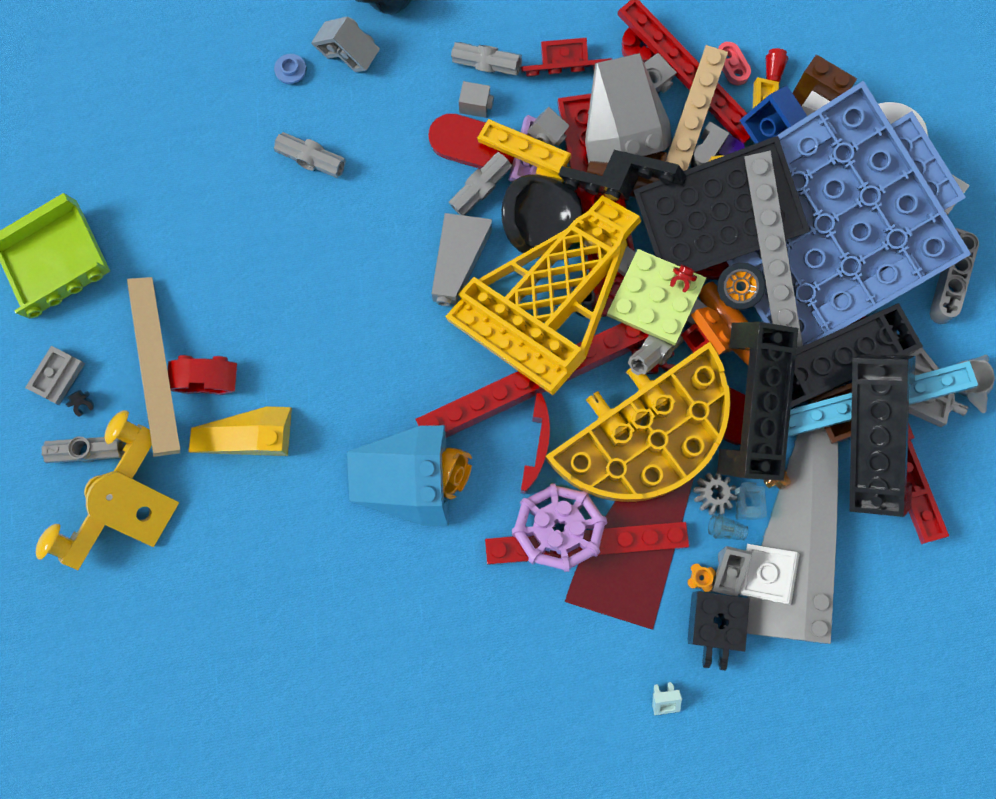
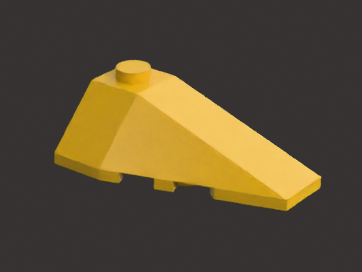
(249, 433)

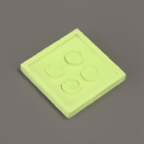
(650, 302)

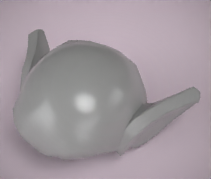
(985, 378)

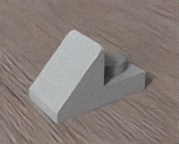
(731, 570)

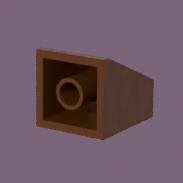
(824, 80)

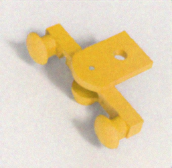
(114, 501)

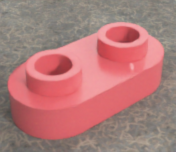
(735, 64)

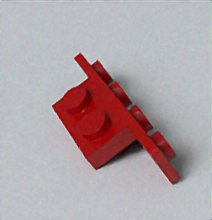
(562, 55)

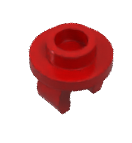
(683, 273)

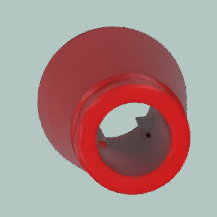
(775, 64)

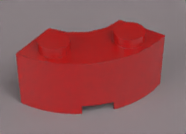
(202, 375)

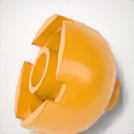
(455, 471)

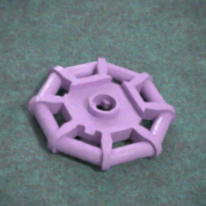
(562, 513)

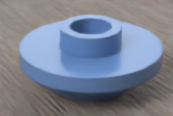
(290, 68)

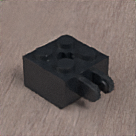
(705, 632)

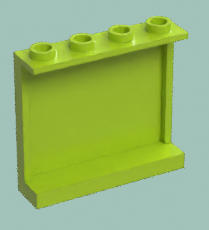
(50, 255)

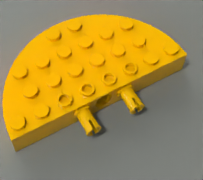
(637, 462)

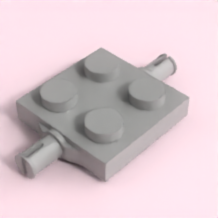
(937, 409)

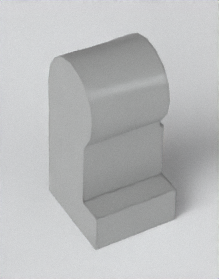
(714, 139)

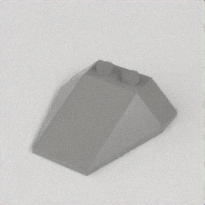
(625, 111)

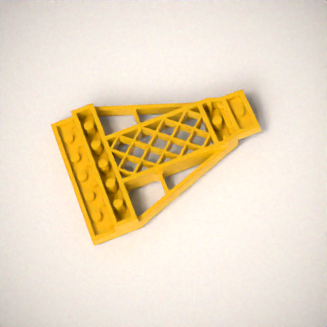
(524, 339)

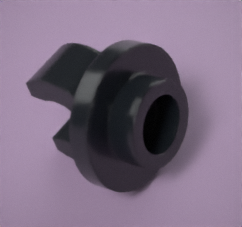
(77, 399)

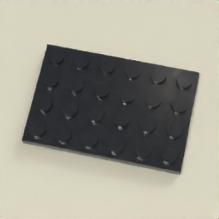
(712, 211)

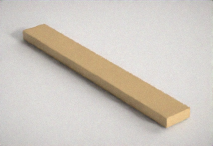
(153, 367)

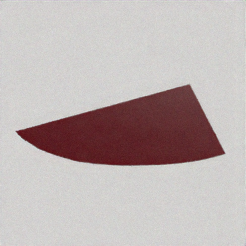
(630, 583)

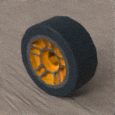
(754, 286)

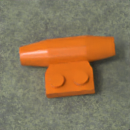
(717, 319)

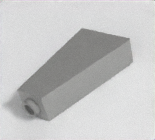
(458, 253)

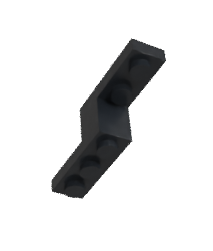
(622, 175)

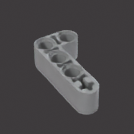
(957, 280)

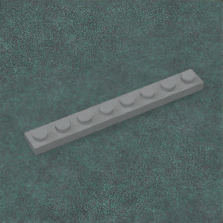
(772, 240)

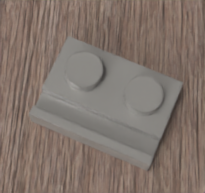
(55, 375)

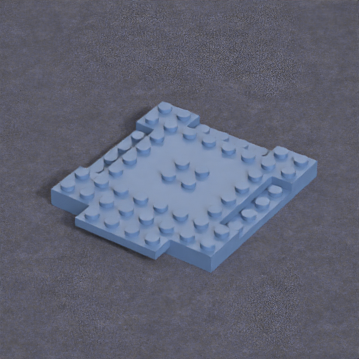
(871, 210)

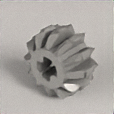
(706, 490)

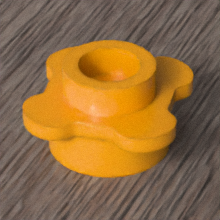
(707, 573)

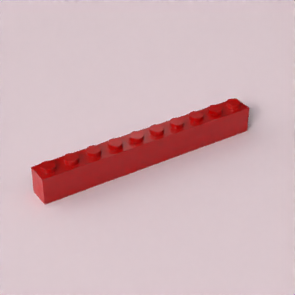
(518, 388)

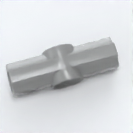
(486, 58)
(309, 154)
(480, 184)
(652, 352)
(69, 450)

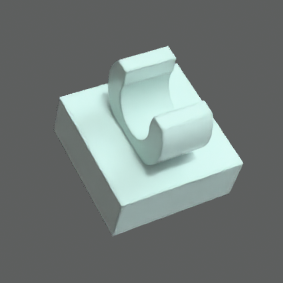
(666, 701)

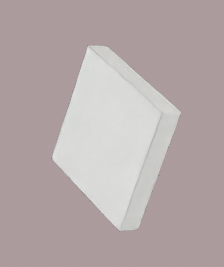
(770, 574)

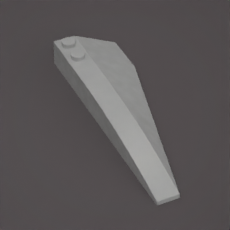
(807, 524)

